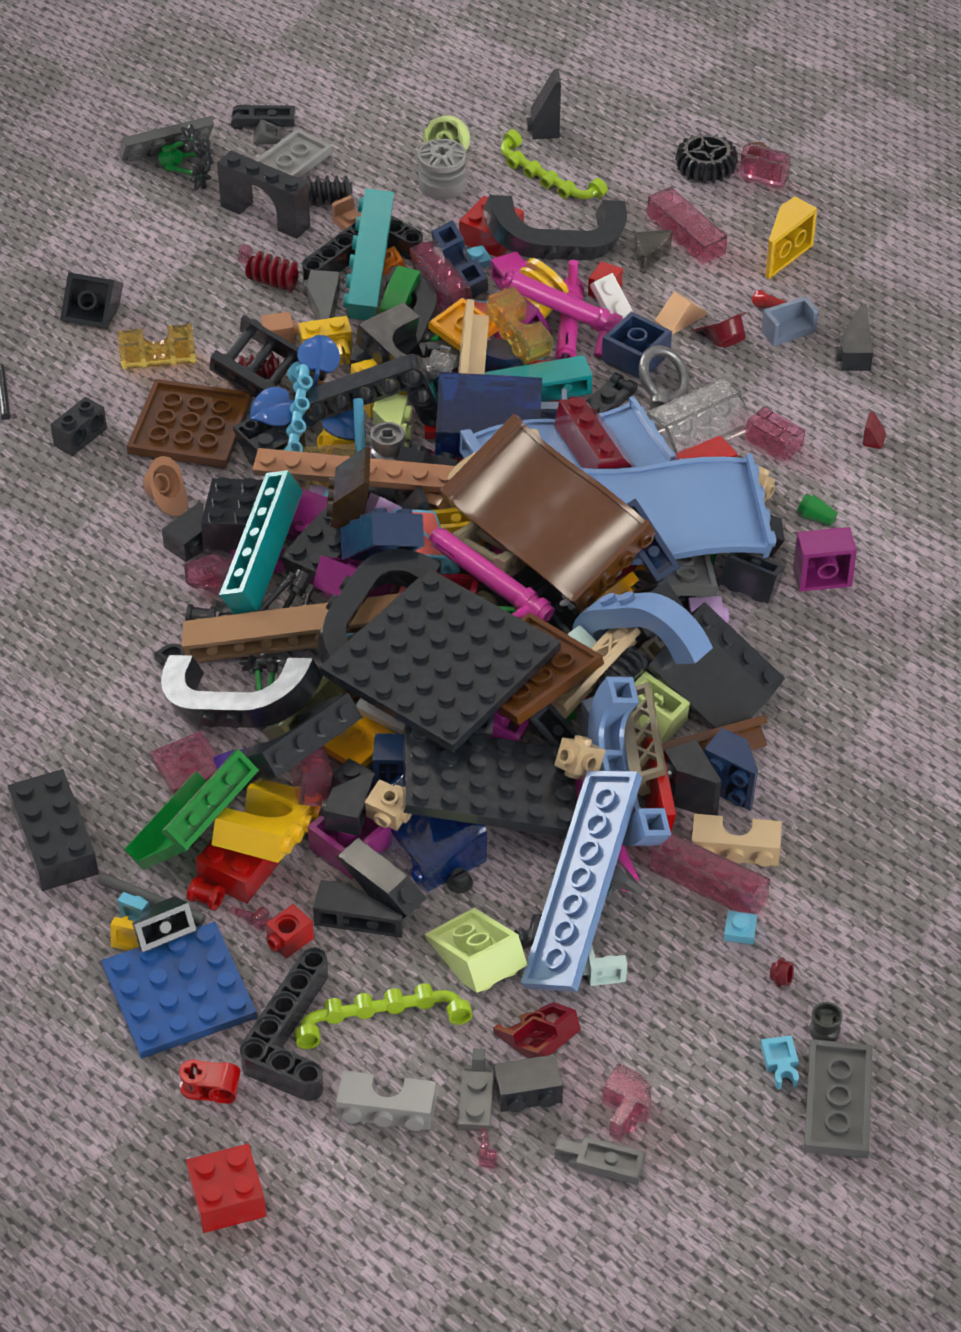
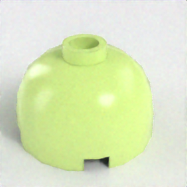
(447, 128)

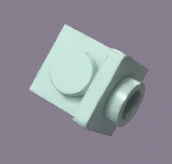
(606, 969)

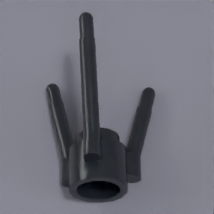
(299, 583)

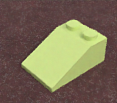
(478, 949)

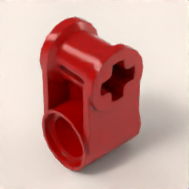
(211, 1082)

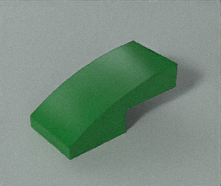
(400, 288)

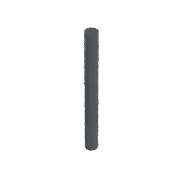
(152, 898)

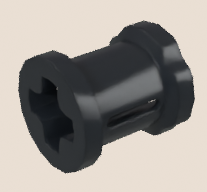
(199, 613)

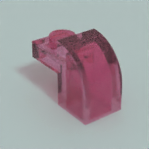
(630, 1096)

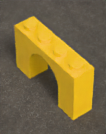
(269, 823)

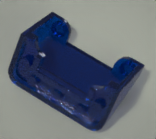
(439, 846)

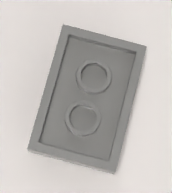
(296, 153)

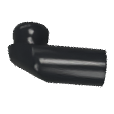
(527, 937)

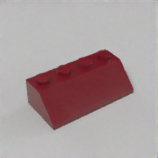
(589, 436)

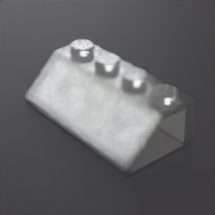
(701, 416)

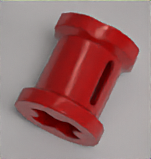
(205, 893)

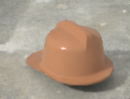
(165, 485)

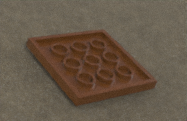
(189, 423)
(556, 677)

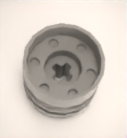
(442, 169)

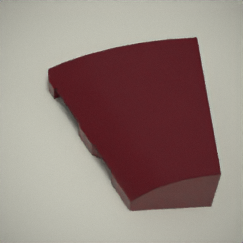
(541, 1031)

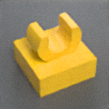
(123, 934)

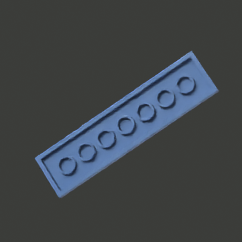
(581, 881)

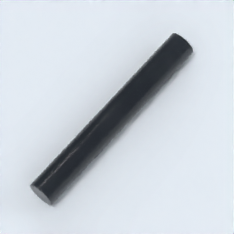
(4, 400)

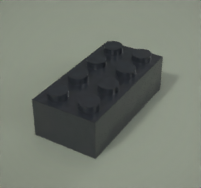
(53, 830)

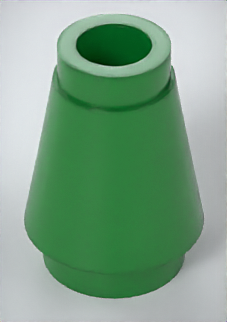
(815, 509)

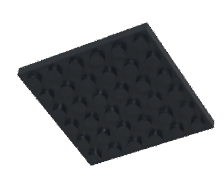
(440, 659)

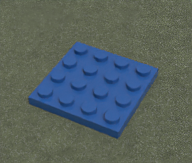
(178, 990)

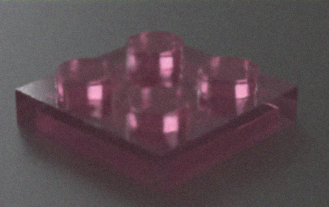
(182, 758)

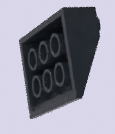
(727, 681)

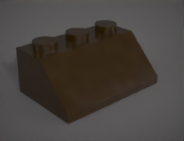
(349, 489)

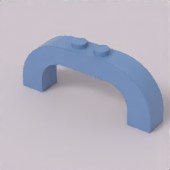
(651, 611)
(606, 729)

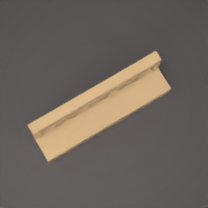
(473, 341)
(610, 647)

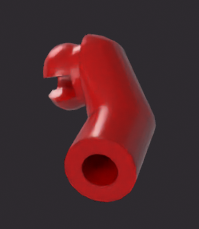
(764, 300)

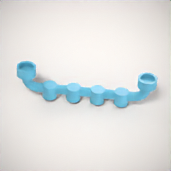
(299, 375)

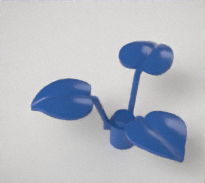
(274, 404)

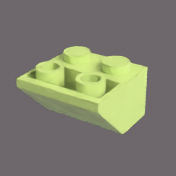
(394, 410)
(670, 707)

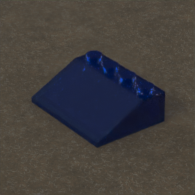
(481, 403)

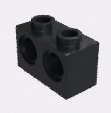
(78, 426)

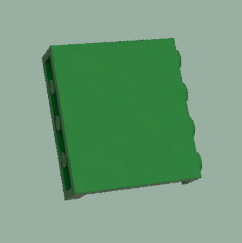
(190, 812)

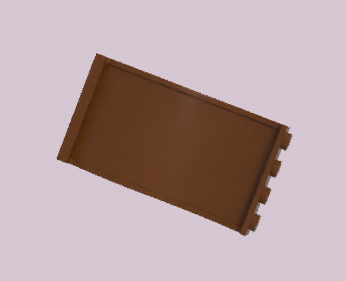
(548, 513)

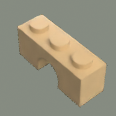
(758, 846)

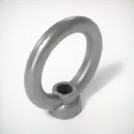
(660, 395)

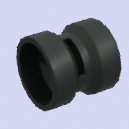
(826, 1022)

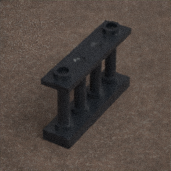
(246, 377)

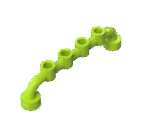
(512, 139)
(308, 1034)

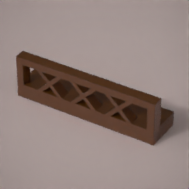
(748, 729)

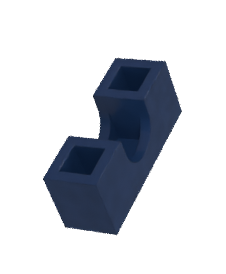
(452, 245)

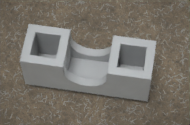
(408, 1109)

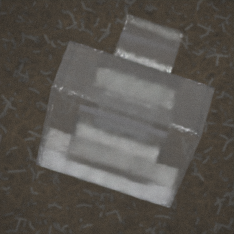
(441, 361)

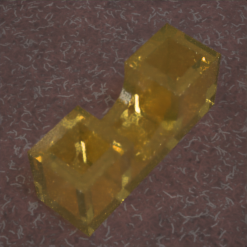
(527, 340)
(140, 353)

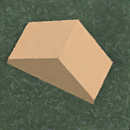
(679, 313)

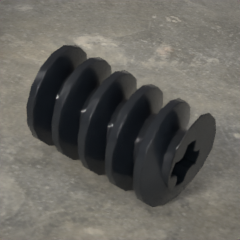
(328, 189)

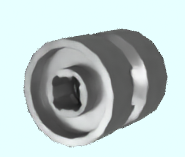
(386, 441)

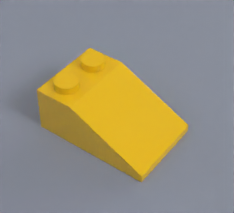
(790, 235)

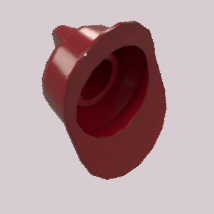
(726, 332)

